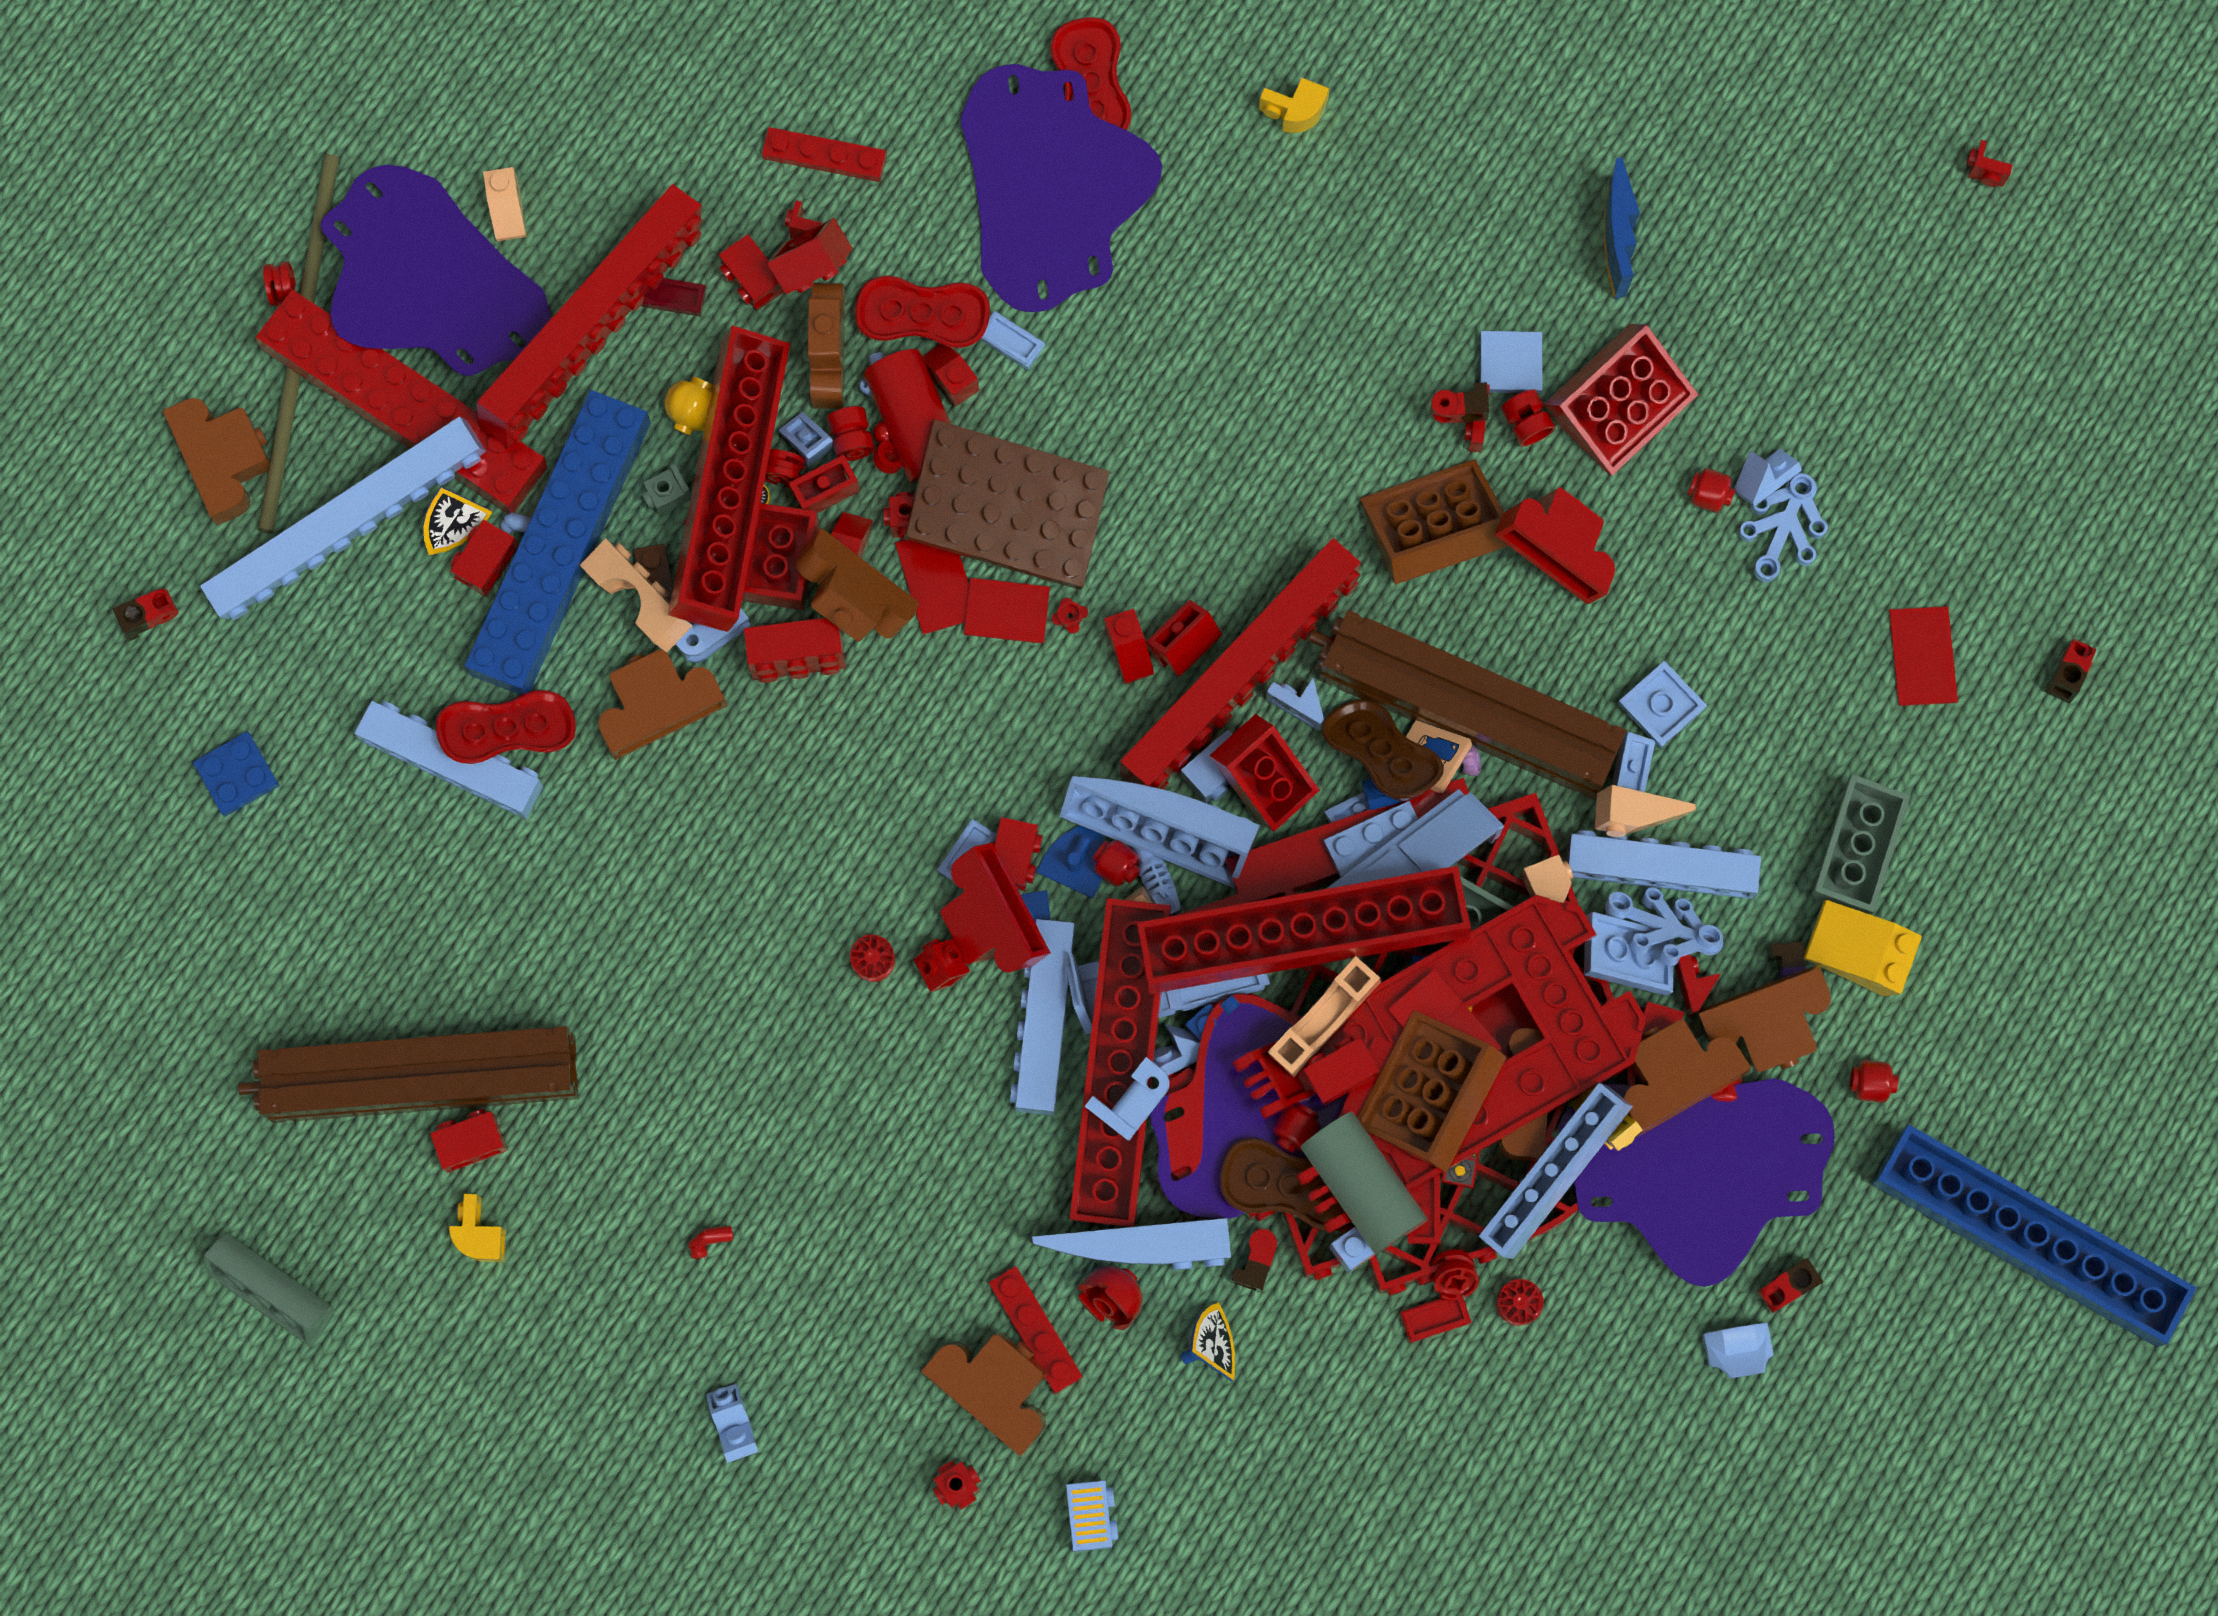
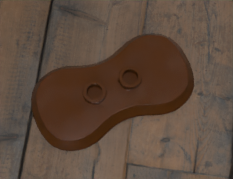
(1393, 761)
(1264, 1179)

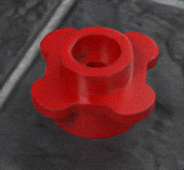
(1068, 606)

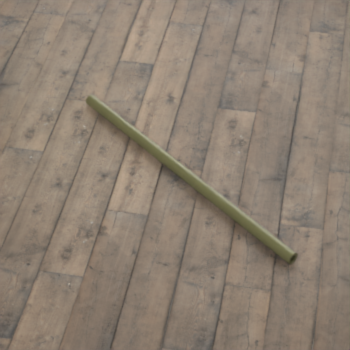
(292, 379)

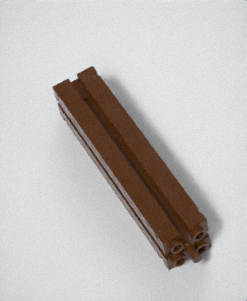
(1470, 702)
(414, 1075)

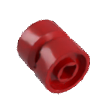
(1533, 427)
(850, 431)

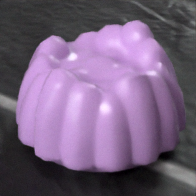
(1472, 762)

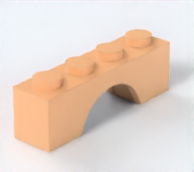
(614, 571)
(1325, 1017)

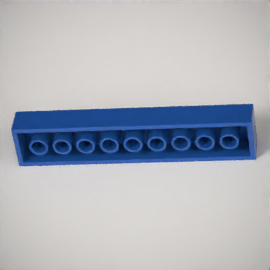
(557, 542)
(2034, 1236)

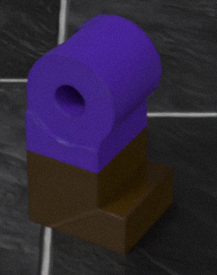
(1788, 957)

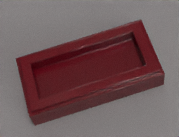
(677, 297)

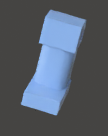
(708, 639)
(1135, 1103)

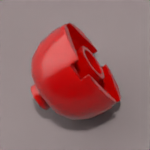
(1112, 1294)

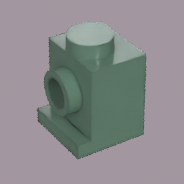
(675, 496)

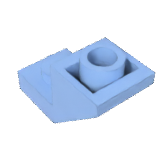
(732, 1422)

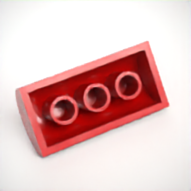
(906, 404)

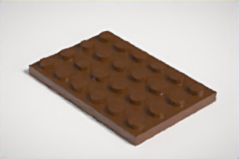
(1006, 504)

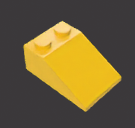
(1862, 948)

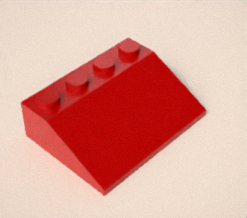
(1621, 398)

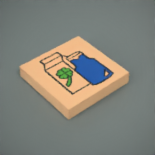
(1447, 745)

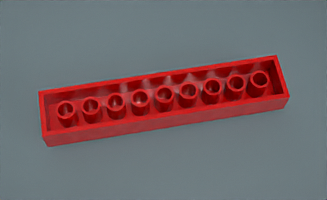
(590, 317)
(393, 397)
(729, 479)
(1242, 667)
(1304, 929)
(1120, 1040)

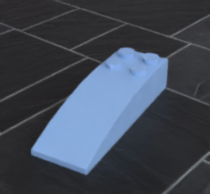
(1162, 824)
(1149, 1245)

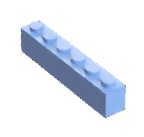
(419, 746)
(1663, 865)
(1043, 1023)
(1555, 1171)

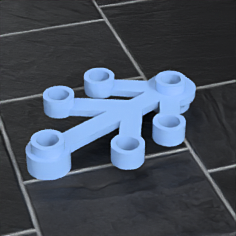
(1786, 522)
(1700, 937)

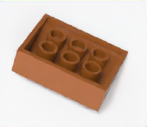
(1434, 521)
(1431, 1090)

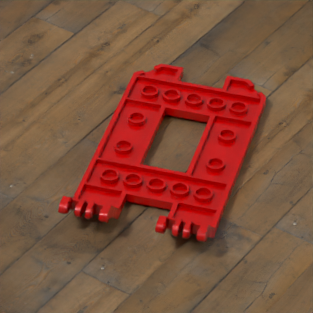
(1519, 948)

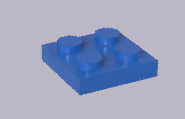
(236, 773)

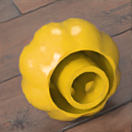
(688, 404)

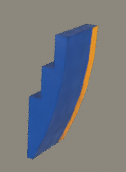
(1619, 222)

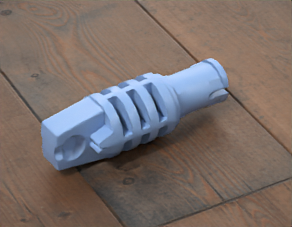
(1158, 881)

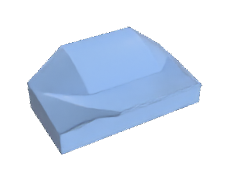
(1739, 1349)

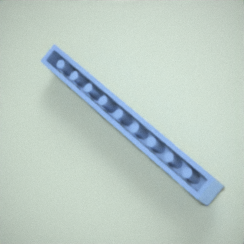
(343, 519)

